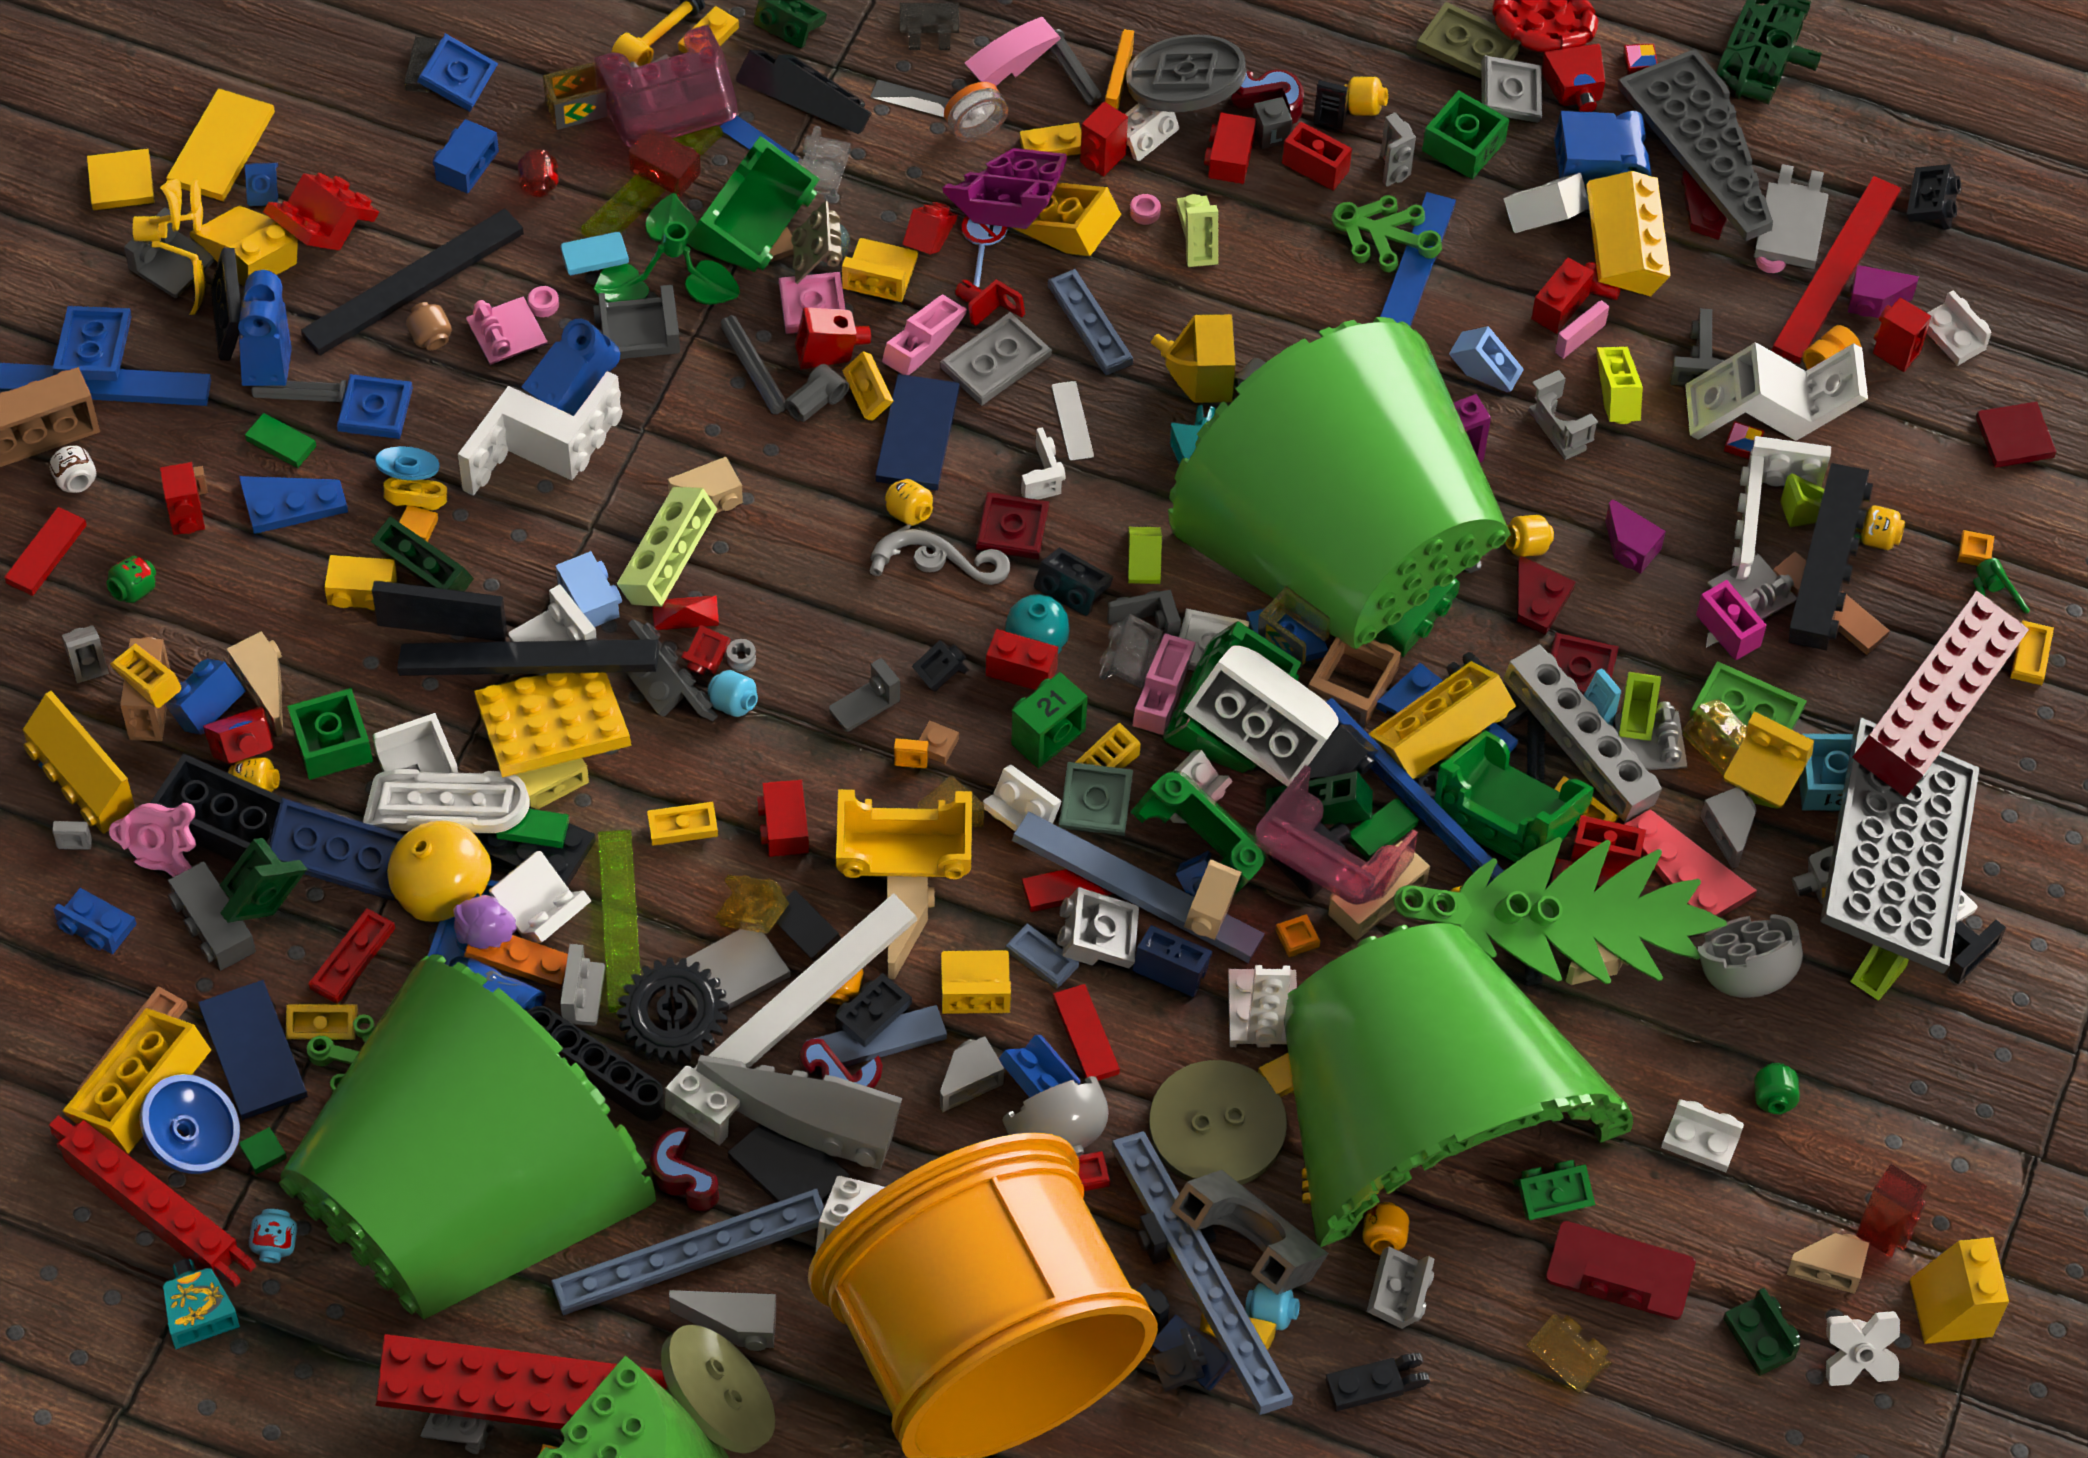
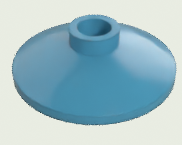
(407, 463)

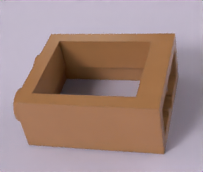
(1375, 654)
(141, 718)

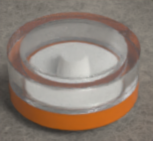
(976, 111)

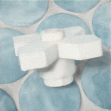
(1862, 1347)

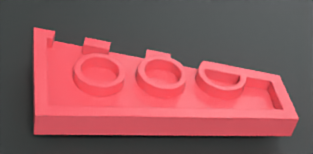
(1685, 860)

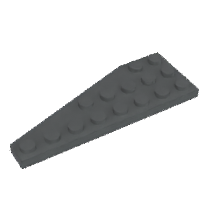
(1698, 124)

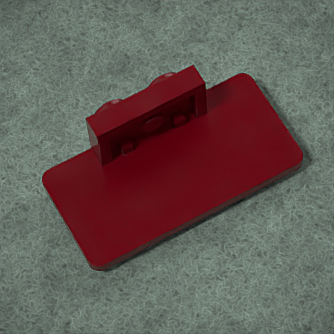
(1621, 1270)

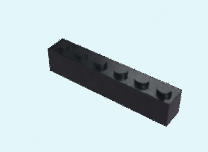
(1829, 557)

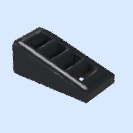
(1331, 105)

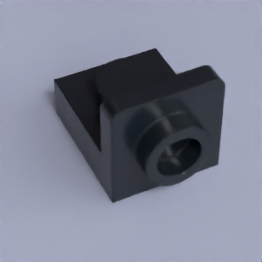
(940, 664)

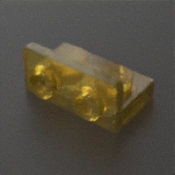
(1715, 733)
(752, 905)
(1569, 1352)

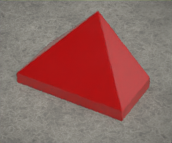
(686, 613)

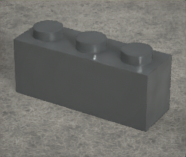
(201, 901)

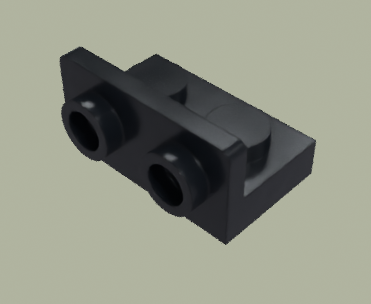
(1934, 194)
(1071, 580)
(872, 1009)

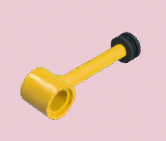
(639, 48)

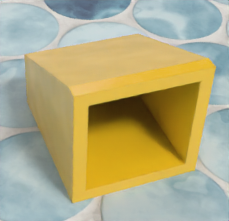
(1960, 1293)

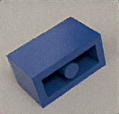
(465, 156)
(205, 695)

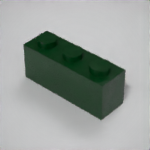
(420, 557)

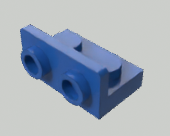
(95, 921)
(1037, 1066)

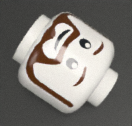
(72, 469)

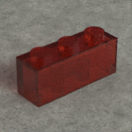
(1893, 1211)

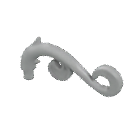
(934, 562)

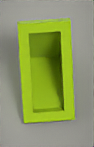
(1801, 500)
(1144, 555)
(1639, 706)
(1879, 971)

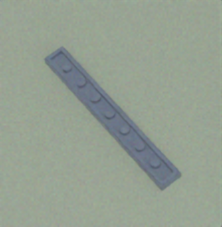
(1129, 882)
(688, 1252)

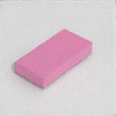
(1582, 329)

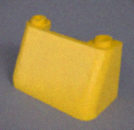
(904, 838)

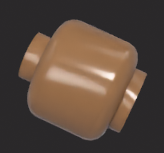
(428, 326)

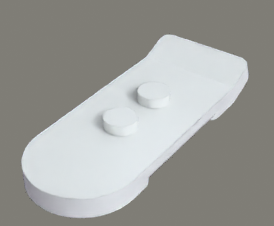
(475, 800)

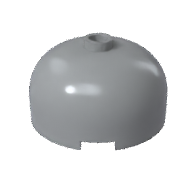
(1752, 956)
(1065, 1111)

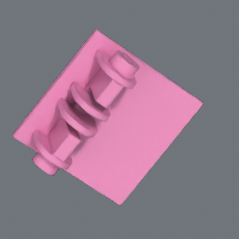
(505, 329)

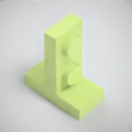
(1200, 229)

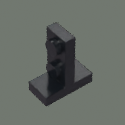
(1973, 948)

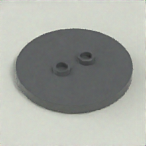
(1186, 73)

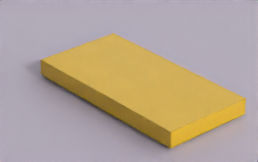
(221, 143)

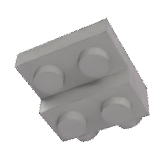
(1098, 929)

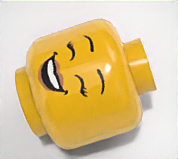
(909, 502)
(257, 772)

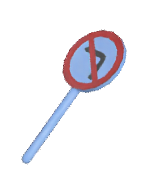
(981, 235)

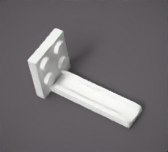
(1771, 463)
(1258, 1005)

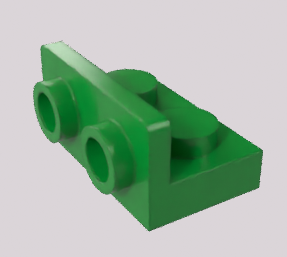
(1556, 1190)

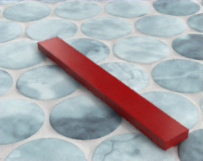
(1836, 270)

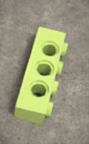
(667, 546)

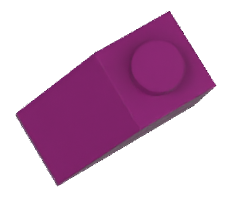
(1877, 288)
(1632, 537)

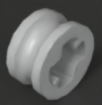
(745, 646)

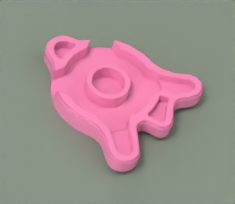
(157, 836)

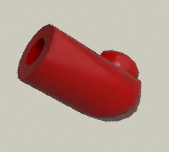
(1602, 289)

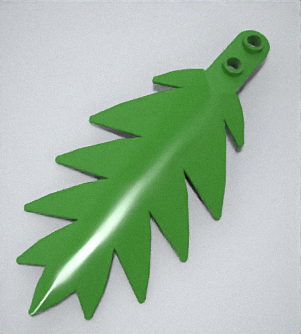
(1523, 913)

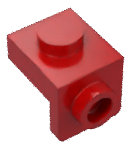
(706, 651)

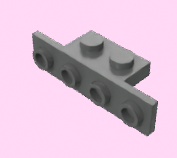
(669, 682)

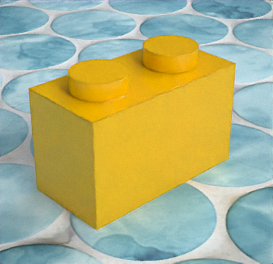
(352, 578)

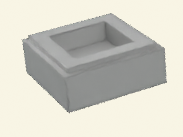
(72, 835)

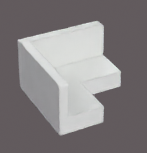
(1547, 203)
(415, 746)

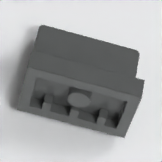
(165, 268)

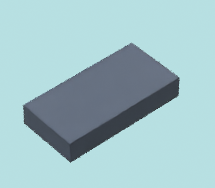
(1041, 956)

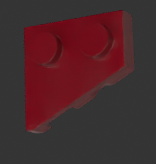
(1703, 213)
(1540, 594)

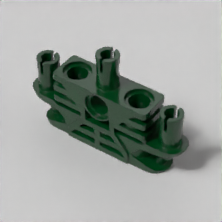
(1766, 47)

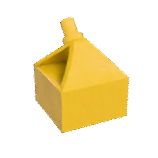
(1202, 358)

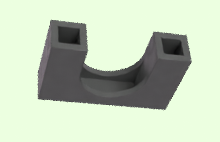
(1287, 1255)

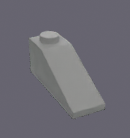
(739, 1317)

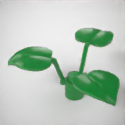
(671, 225)

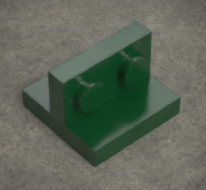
(259, 883)

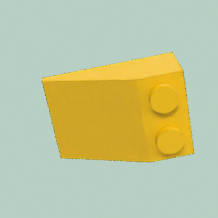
(1075, 218)
(256, 238)

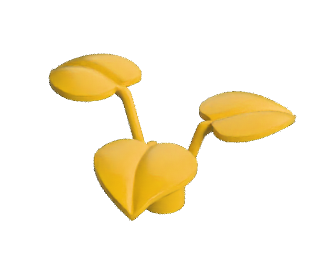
(155, 227)

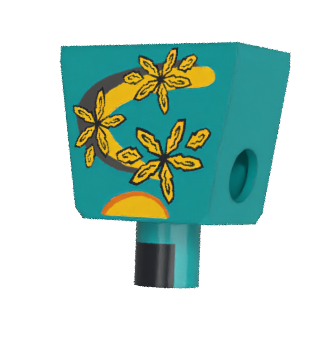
(196, 1305)

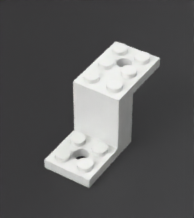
(1776, 391)
(540, 433)

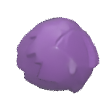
(483, 922)

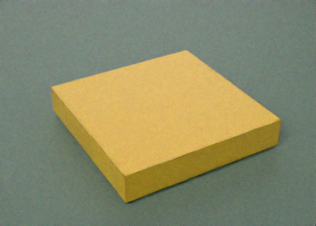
(120, 179)

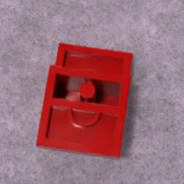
(322, 211)

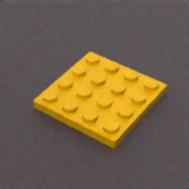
(551, 720)

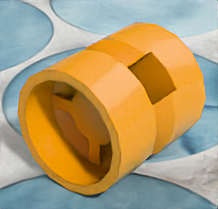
(1831, 343)

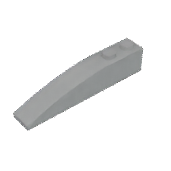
(822, 1114)

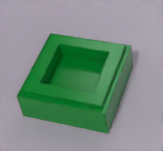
(262, 1150)

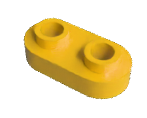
(417, 493)

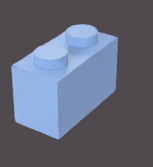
(588, 587)

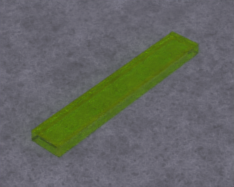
(640, 192)
(618, 912)

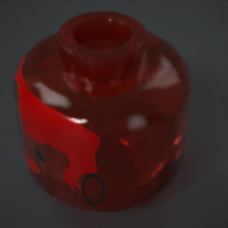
(538, 172)

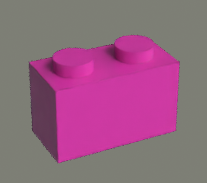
(1731, 620)

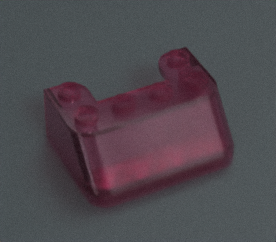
(669, 94)
(1289, 837)

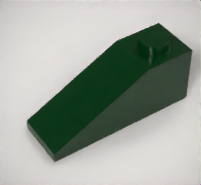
(1343, 796)

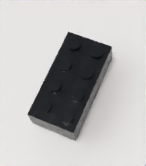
(225, 807)

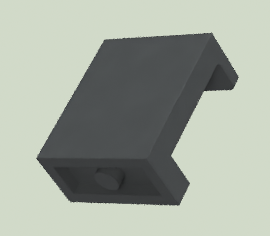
(641, 325)

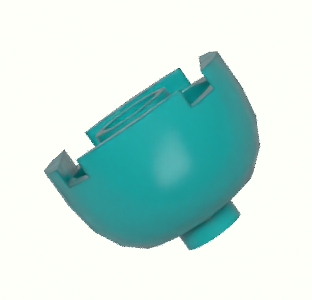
(1039, 619)

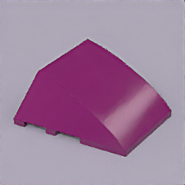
(1010, 189)

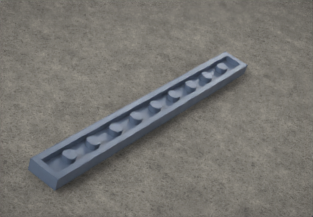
(1203, 1276)

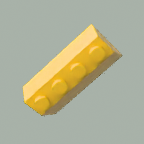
(1628, 232)
(1444, 719)
(77, 764)
(145, 1055)

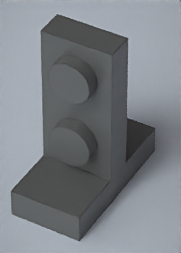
(1700, 359)

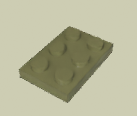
(1465, 40)

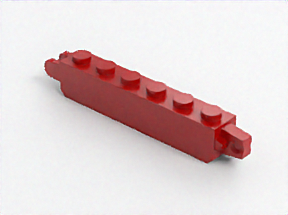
(149, 1200)

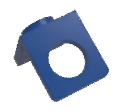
(261, 183)
(1192, 871)

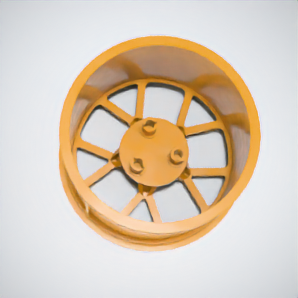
(984, 1297)

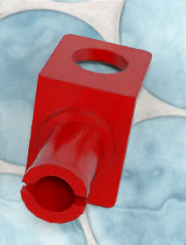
(986, 301)

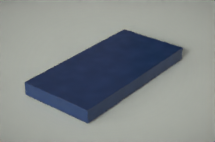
(917, 431)
(334, 847)
(252, 1049)

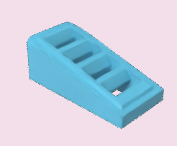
(1604, 695)

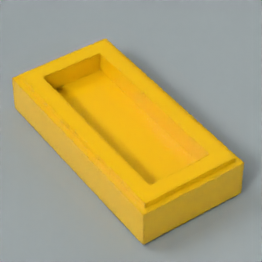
(2032, 654)

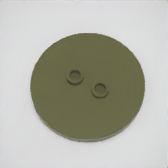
(1217, 1120)
(718, 1388)

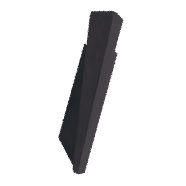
(803, 88)

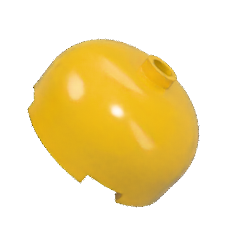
(437, 869)

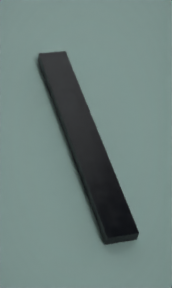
(412, 282)
(528, 657)

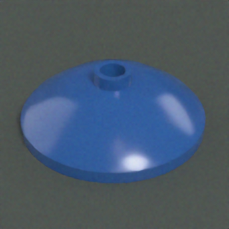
(197, 1110)

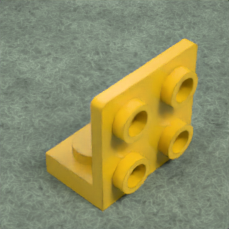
(879, 269)
(1769, 760)
(975, 982)

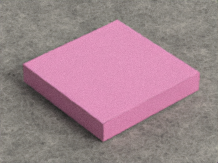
(811, 292)

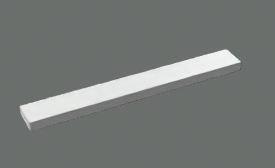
(817, 983)

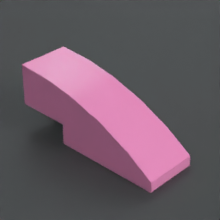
(1012, 51)
(923, 335)
(1163, 684)

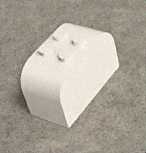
(1263, 713)

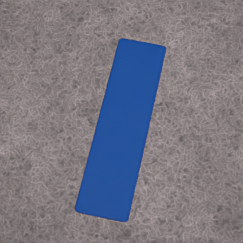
(748, 135)

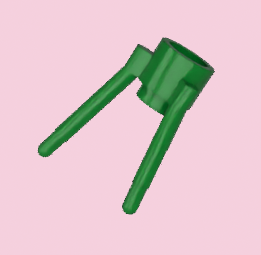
(1993, 577)

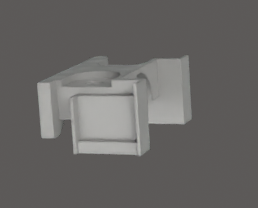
(1566, 436)

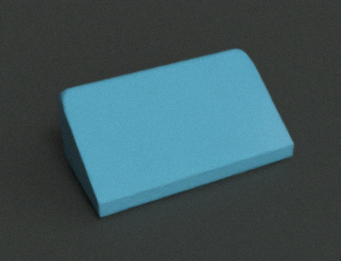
(594, 253)

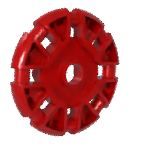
(1568, 23)

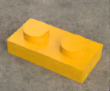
(720, 23)
(1055, 139)
(867, 386)
(682, 823)

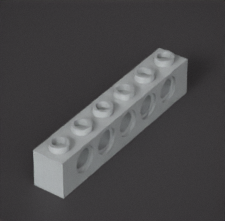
(1585, 749)

